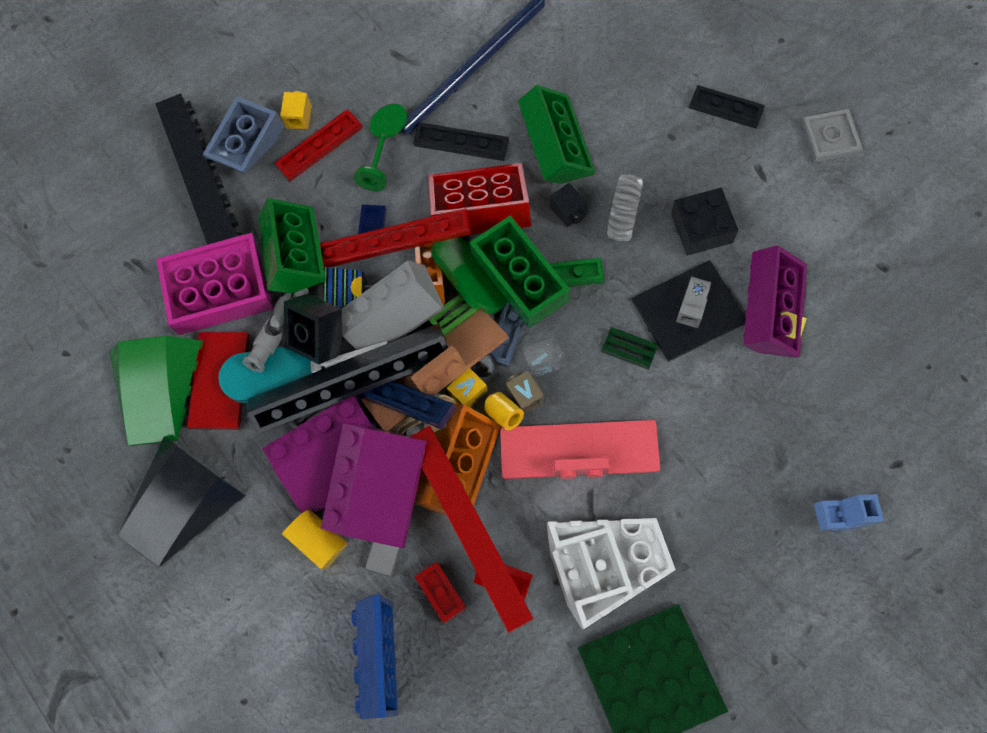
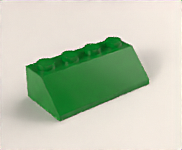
(555, 135)
(290, 246)

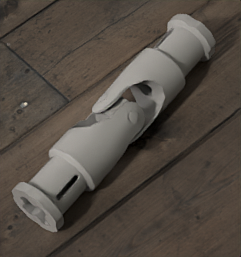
(266, 344)

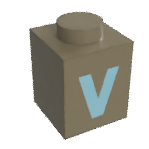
(524, 391)

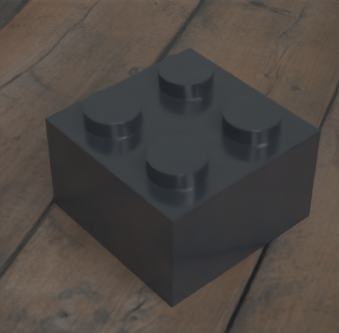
(704, 221)
(313, 328)

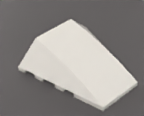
(606, 563)

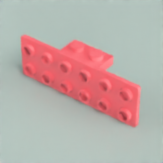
(580, 450)

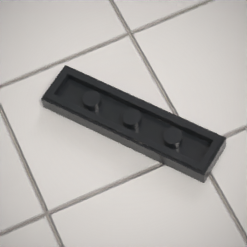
(461, 141)

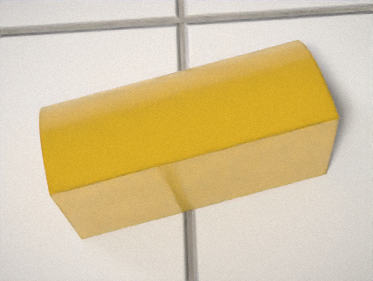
(316, 543)

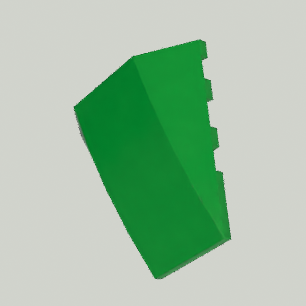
(153, 385)

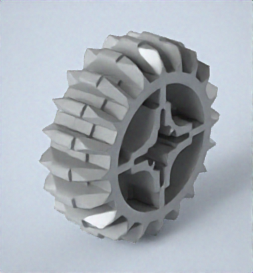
(624, 207)

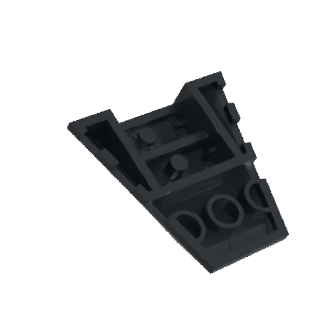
(175, 504)

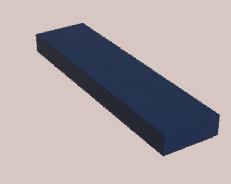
(412, 403)

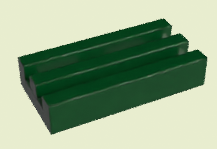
(634, 340)

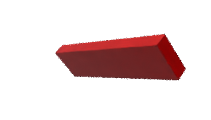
(318, 145)

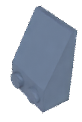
(244, 135)

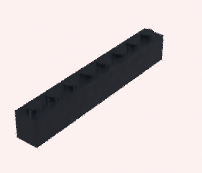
(197, 170)
(346, 379)

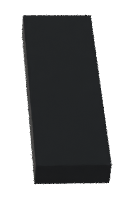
(726, 106)

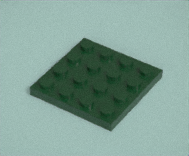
(652, 676)

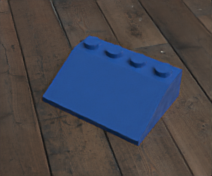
(375, 658)

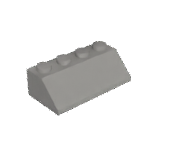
(391, 307)

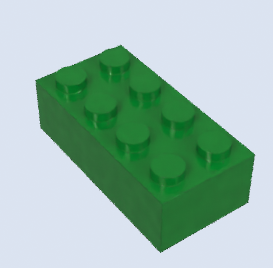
(520, 271)

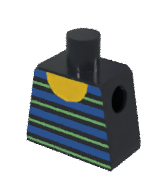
(343, 285)

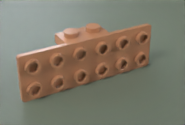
(467, 346)

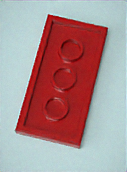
(209, 404)

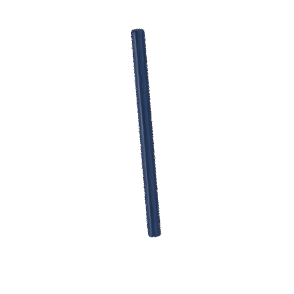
(472, 65)

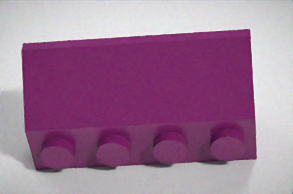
(774, 288)

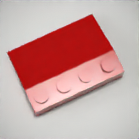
(486, 193)

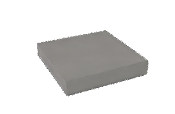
(831, 135)

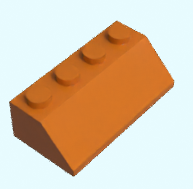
(468, 445)

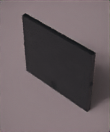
(662, 304)

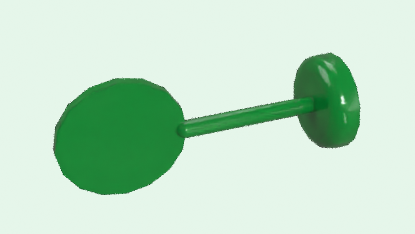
(383, 125)

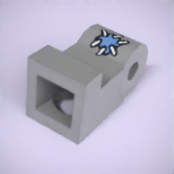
(694, 302)

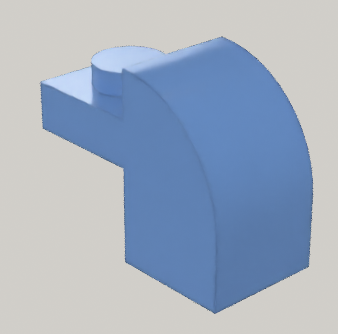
(849, 513)

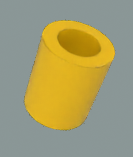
(503, 411)

